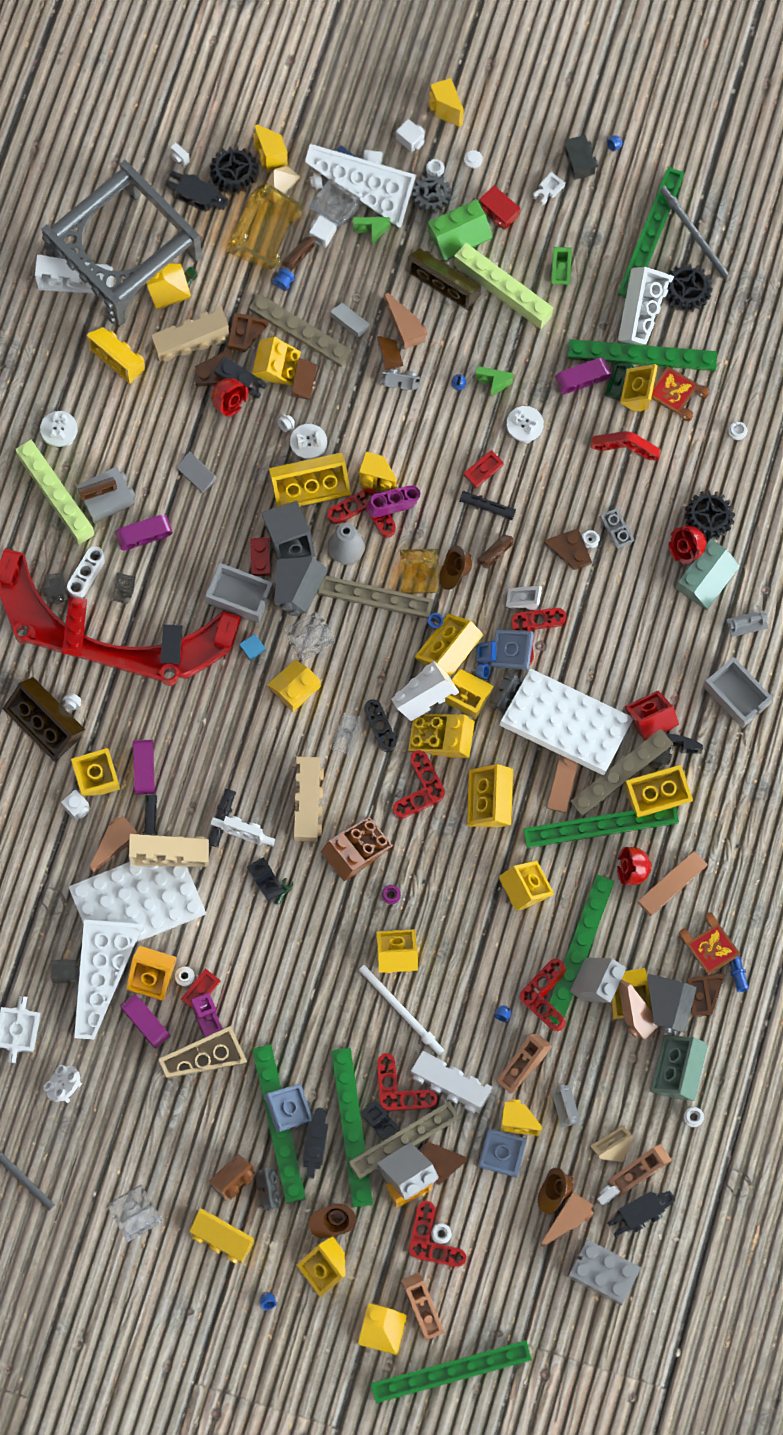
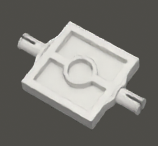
(237, 828)
(18, 1029)

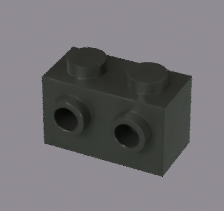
(580, 157)

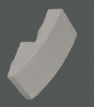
(616, 528)

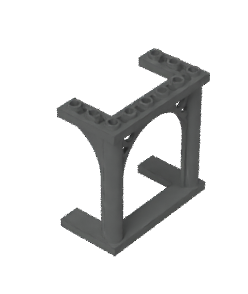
(118, 296)

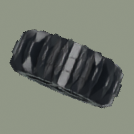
(219, 174)
(700, 295)
(716, 514)

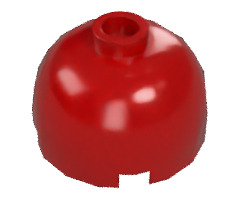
(228, 396)
(687, 544)
(634, 866)

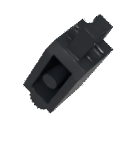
(196, 192)
(315, 1143)
(642, 1211)

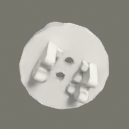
(531, 429)
(58, 437)
(317, 440)
(62, 1083)

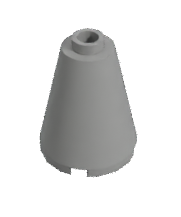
(346, 544)

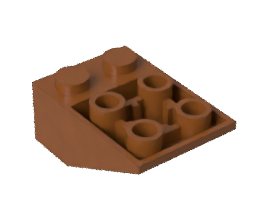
(356, 848)
(232, 1177)

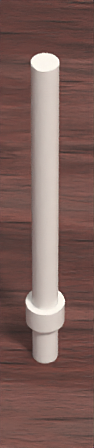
(426, 1036)

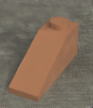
(406, 324)
(562, 784)
(114, 841)
(636, 1012)
(524, 1062)
(640, 1169)
(571, 1216)
(422, 1306)

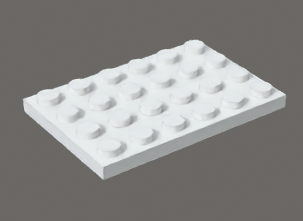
(566, 721)
(140, 895)

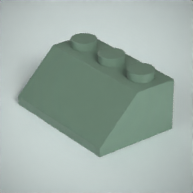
(708, 575)
(679, 1067)

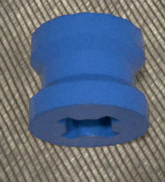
(283, 279)

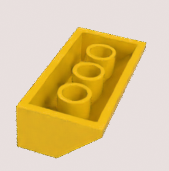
(310, 480)

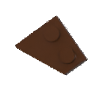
(245, 331)
(205, 371)
(570, 548)
(706, 993)
(443, 1160)

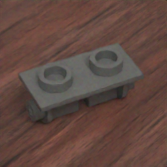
(509, 685)
(267, 1180)

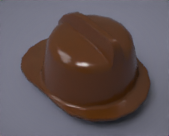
(456, 565)
(554, 1190)
(332, 1221)

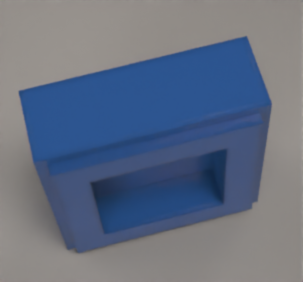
(486, 652)

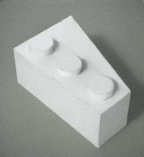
(423, 691)

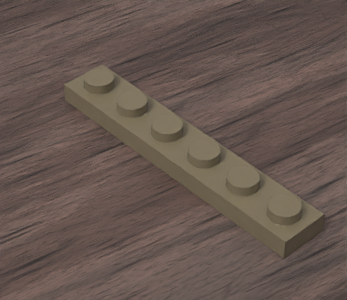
(300, 330)
(376, 597)
(621, 772)
(414, 1133)

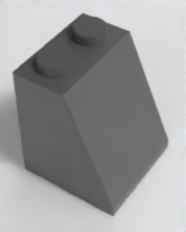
(288, 532)
(297, 583)
(670, 1003)

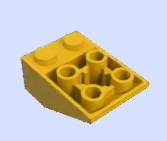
(442, 735)

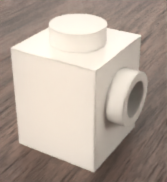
(410, 135)
(322, 231)
(76, 805)

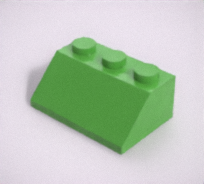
(459, 226)

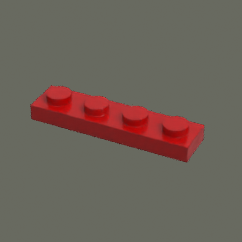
(74, 626)

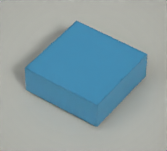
(252, 647)

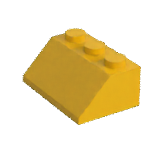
(116, 354)
(450, 644)
(658, 791)
(490, 796)
(221, 1236)

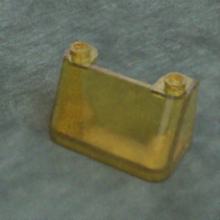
(264, 226)

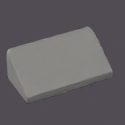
(349, 320)
(196, 472)

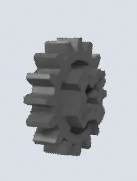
(429, 186)

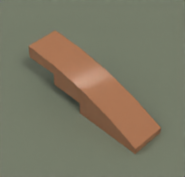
(672, 883)

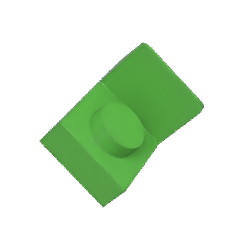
(376, 225)
(561, 265)
(499, 378)

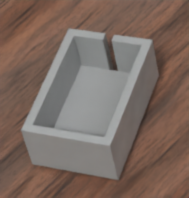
(239, 592)
(738, 692)
(604, 1272)

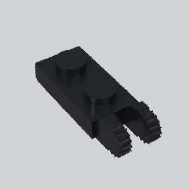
(229, 369)

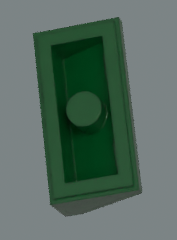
(616, 381)

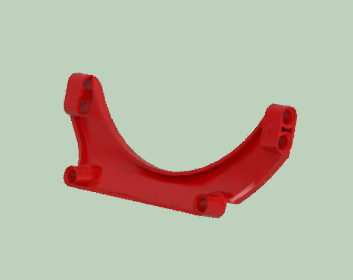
(30, 613)

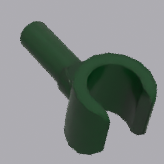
(191, 274)
(286, 889)

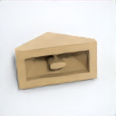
(283, 178)
(614, 1145)

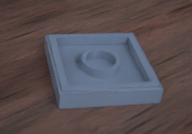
(513, 649)
(288, 1108)
(502, 1153)

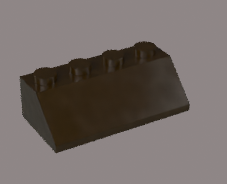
(443, 278)
(43, 718)

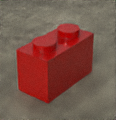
(499, 207)

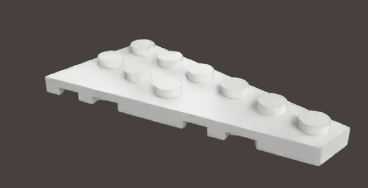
(377, 185)
(103, 960)

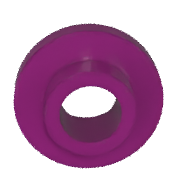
(391, 888)

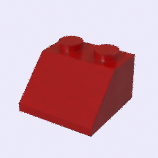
(652, 714)

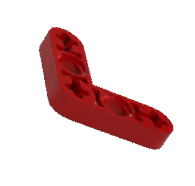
(626, 440)
(354, 498)
(529, 623)
(425, 793)
(538, 999)
(391, 1092)
(424, 1241)

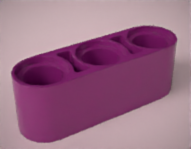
(582, 376)
(399, 495)
(143, 532)
(143, 767)
(145, 1021)

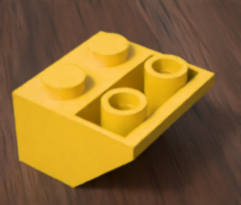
(270, 148)
(276, 361)
(376, 473)
(471, 695)

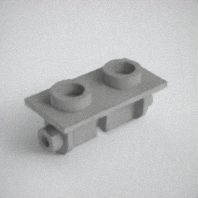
(407, 379)
(747, 623)
(565, 1105)

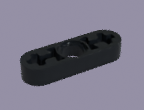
(379, 711)

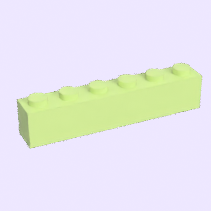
(503, 286)
(55, 492)

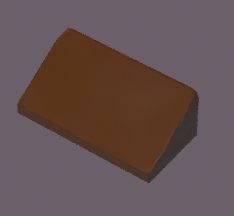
(299, 253)
(389, 352)
(304, 379)
(97, 488)
(495, 551)

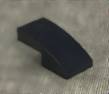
(171, 644)
(688, 745)
(265, 879)
(380, 1120)

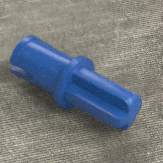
(739, 975)

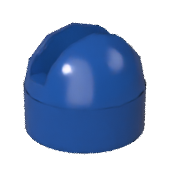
(614, 142)
(462, 383)
(437, 618)
(482, 671)
(502, 1013)
(267, 1301)

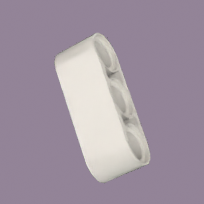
(86, 563)

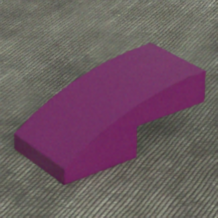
(205, 1015)

